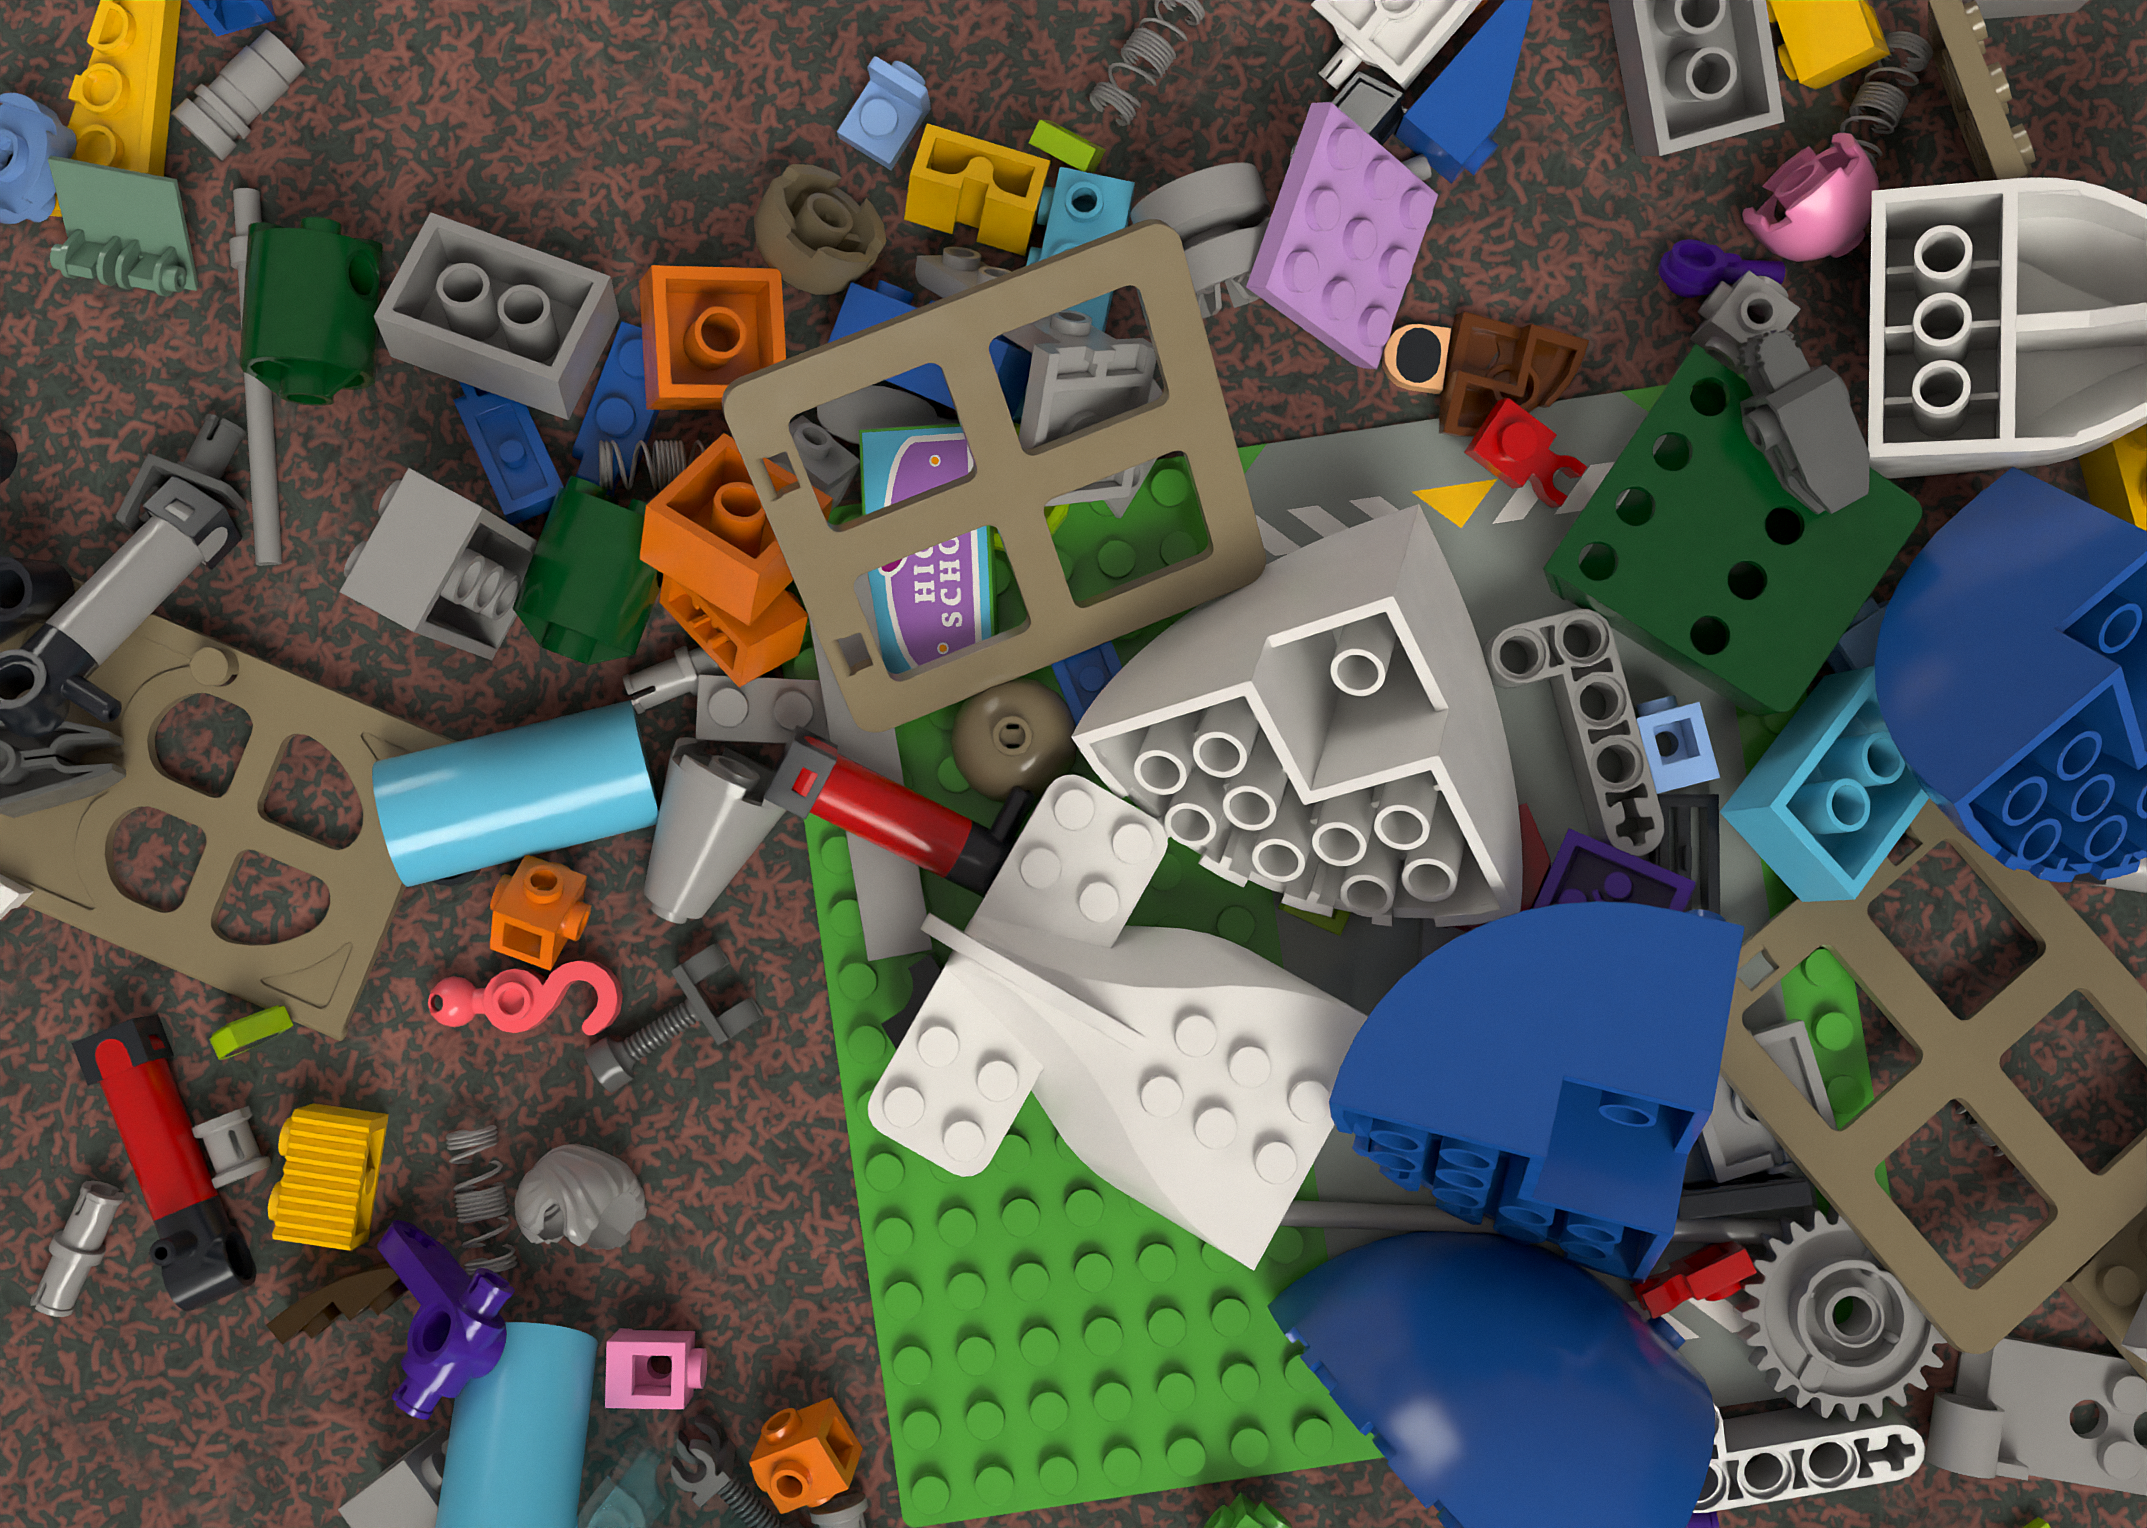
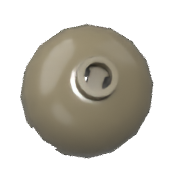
(816, 231)
(1043, 733)

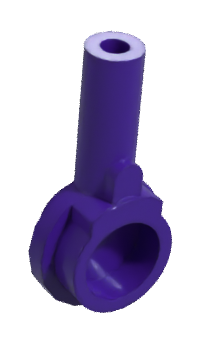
(1698, 268)

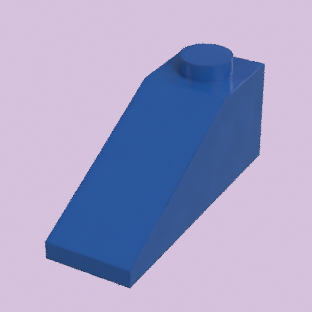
(1469, 98)

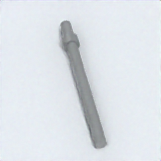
(258, 407)

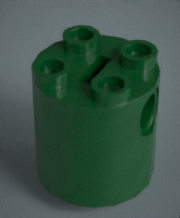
(310, 310)
(585, 581)

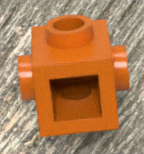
(538, 911)
(805, 1456)

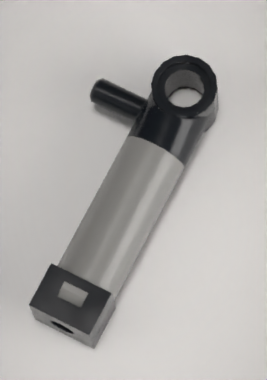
(66, 650)

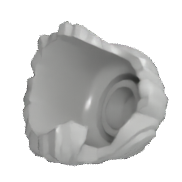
(579, 1196)

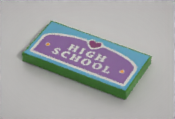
(941, 594)

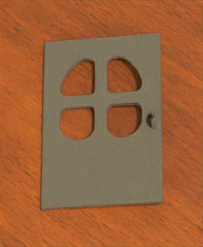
(69, 847)

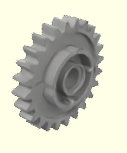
(1794, 1327)

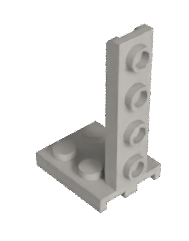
(1074, 371)

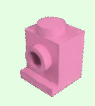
(633, 1381)

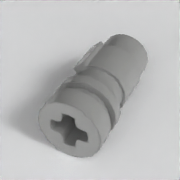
(240, 94)

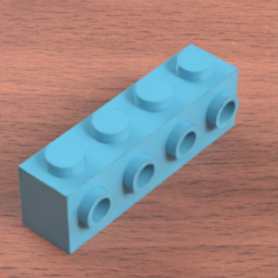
(1075, 213)

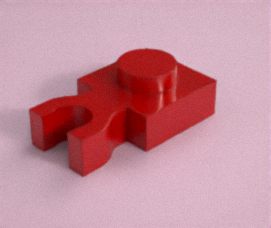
(1516, 450)
(1705, 1273)

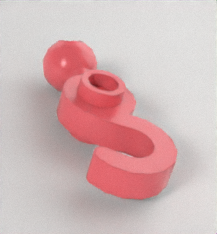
(524, 999)

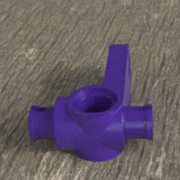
(455, 1328)

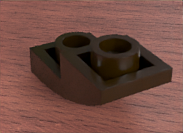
(351, 1295)

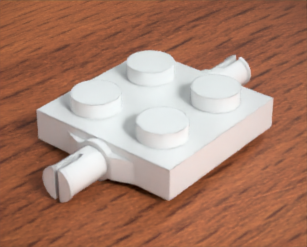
(1390, 34)

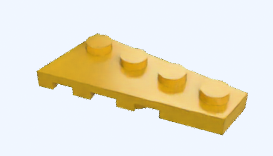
(127, 87)

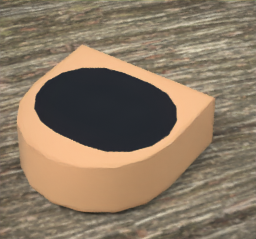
(1417, 357)

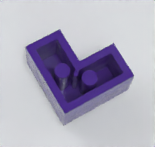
(1598, 872)

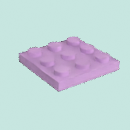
(1342, 237)

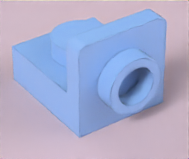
(886, 112)

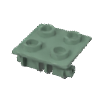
(122, 228)

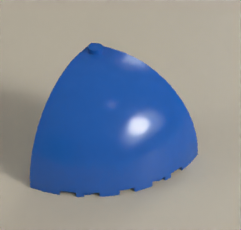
(2024, 679)
(1551, 1074)
(1506, 1382)

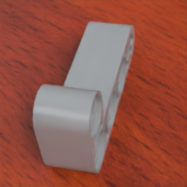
(1584, 735)
(1853, 1455)

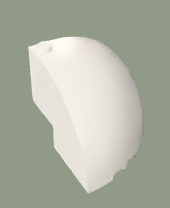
(1327, 735)

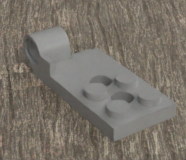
(2019, 1417)

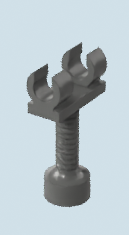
(614, 1060)
(717, 1476)

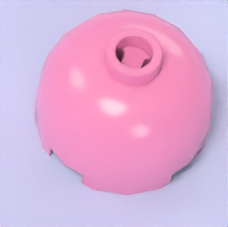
(1823, 199)

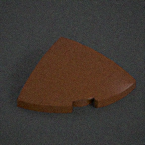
(1530, 370)

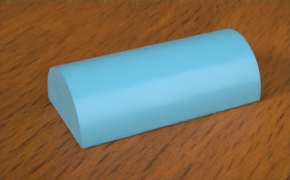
(515, 793)
(521, 1434)

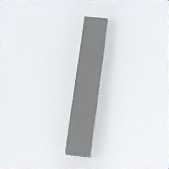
(885, 884)

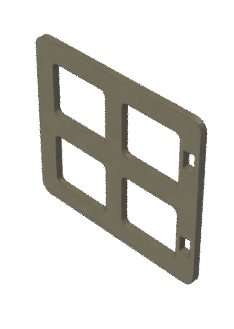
(1006, 481)
(1957, 1063)

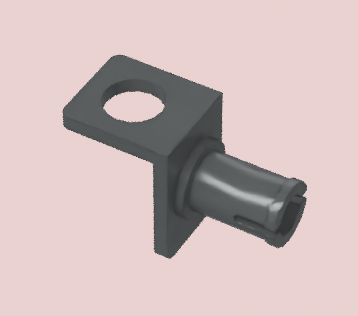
(201, 468)

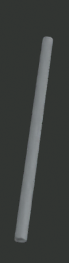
(1432, 1219)

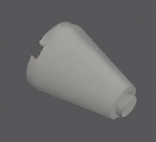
(705, 828)

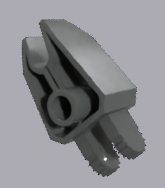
(1803, 424)
(43, 769)

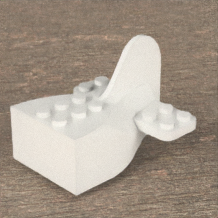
(2004, 324)
(1149, 1047)

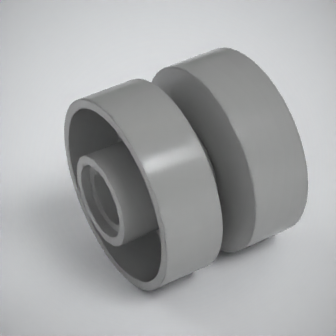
(1217, 224)

